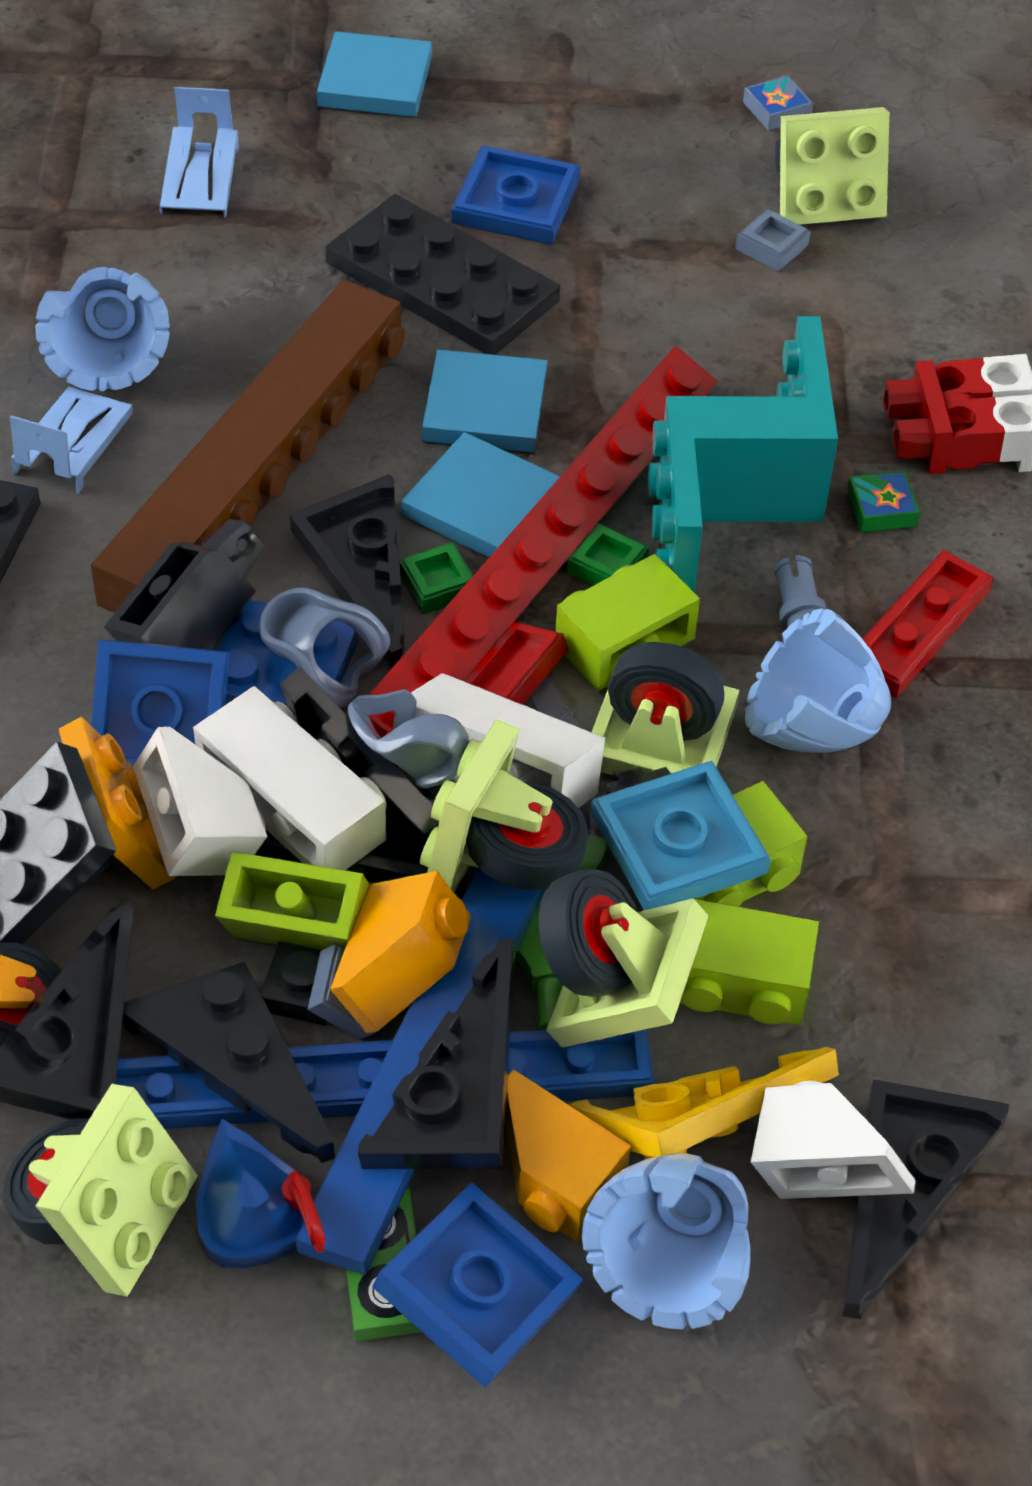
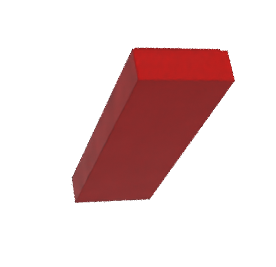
(925, 618)

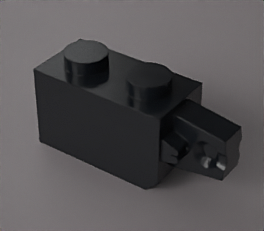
(191, 591)

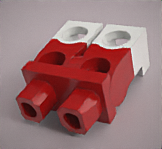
(964, 413)

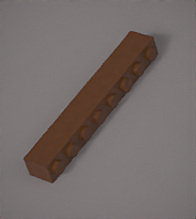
(260, 435)

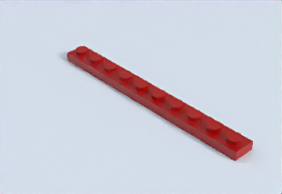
(544, 536)

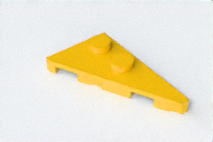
(703, 1105)

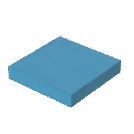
(374, 74)
(485, 397)
(476, 494)
(680, 836)

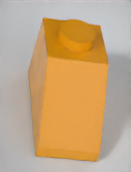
(399, 947)
(557, 1156)

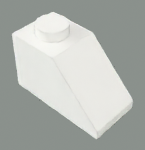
(196, 806)
(821, 1146)

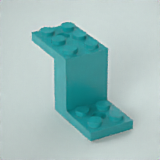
(745, 455)

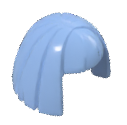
(103, 329)
(818, 688)
(670, 1240)

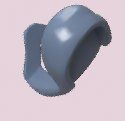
(296, 618)
(422, 746)

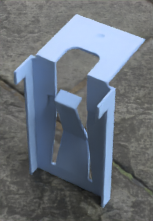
(195, 184)
(69, 460)

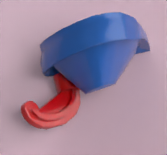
(252, 1203)

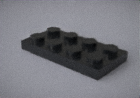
(443, 274)

